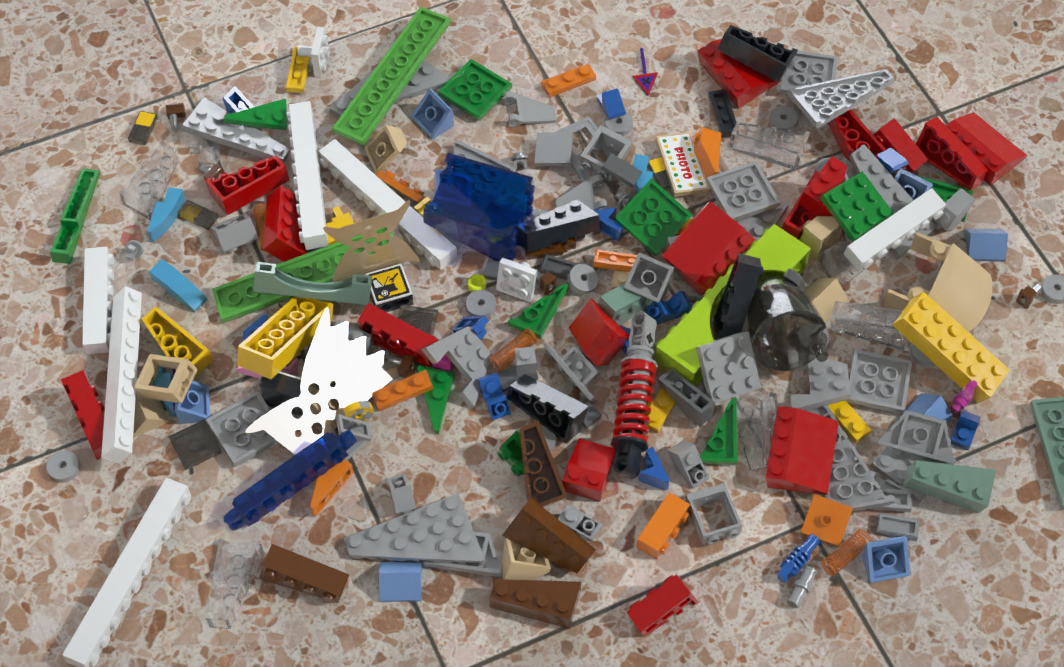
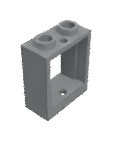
(609, 139)
(708, 496)

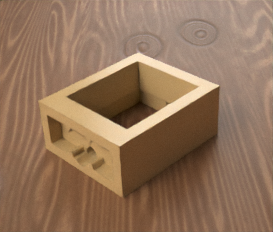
(177, 390)

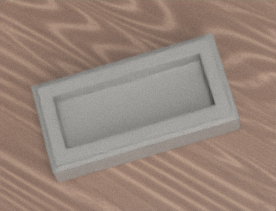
(897, 526)

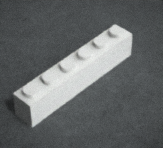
(895, 229)
(97, 299)

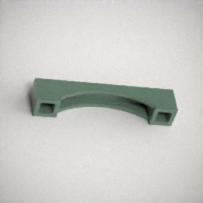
(272, 280)

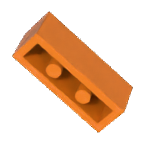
(663, 526)

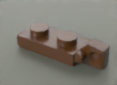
(555, 249)

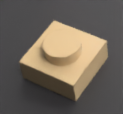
(619, 278)

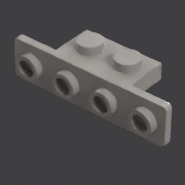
(577, 366)

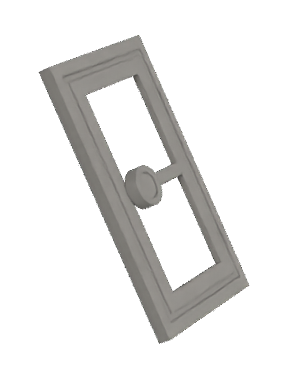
(592, 129)

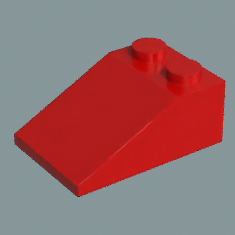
(598, 334)
(588, 469)

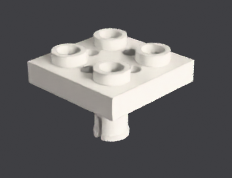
(317, 52)
(518, 276)

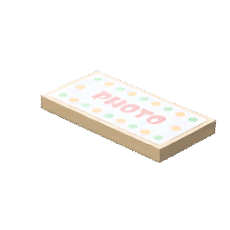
(681, 164)

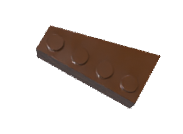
(539, 468)
(548, 537)
(303, 574)
(537, 599)

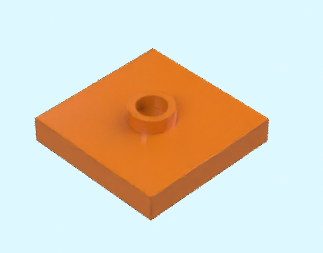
(827, 519)

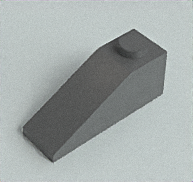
(687, 397)

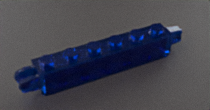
(289, 479)

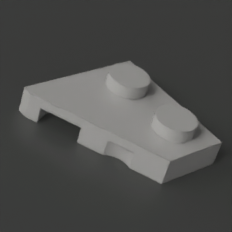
(897, 495)

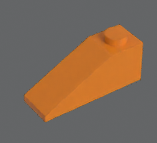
(707, 150)
(329, 484)

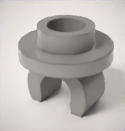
(519, 157)
(623, 199)
(133, 249)

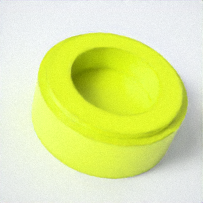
(476, 282)

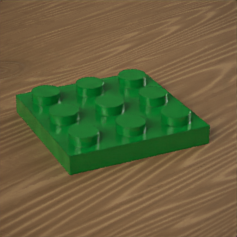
(475, 89)
(857, 206)
(653, 217)

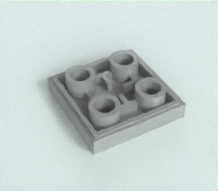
(554, 149)

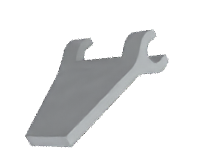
(529, 110)
(585, 194)

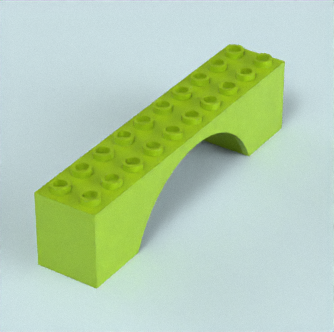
(678, 349)

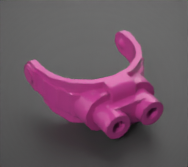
(964, 397)

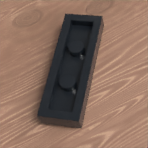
(722, 112)

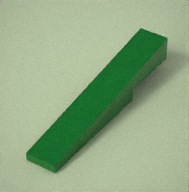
(74, 216)

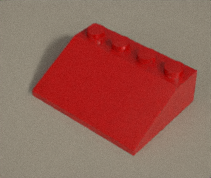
(738, 79)
(987, 145)
(707, 248)
(801, 451)

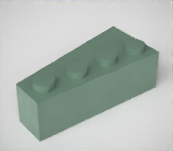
(623, 303)
(952, 483)

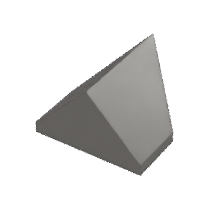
(359, 429)

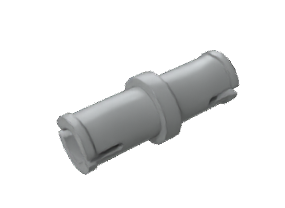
(802, 587)

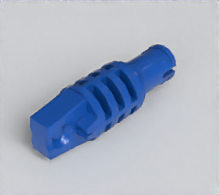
(797, 558)

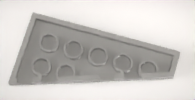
(208, 123)
(888, 188)
(850, 477)

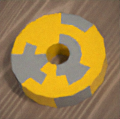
(359, 410)

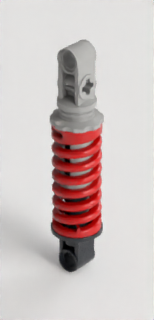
(634, 397)

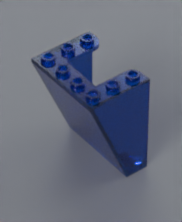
(481, 206)

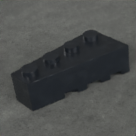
(757, 52)
(557, 226)
(737, 295)
(549, 406)

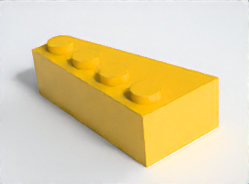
(176, 341)

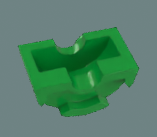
(511, 453)

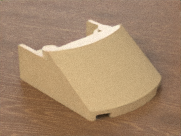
(960, 286)

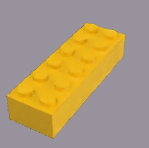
(282, 336)
(950, 346)

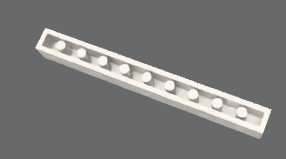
(308, 176)
(384, 200)
(121, 376)
(127, 575)

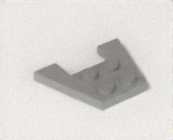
(467, 355)
(826, 385)

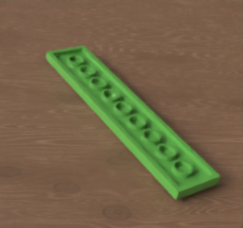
(391, 76)
(239, 299)

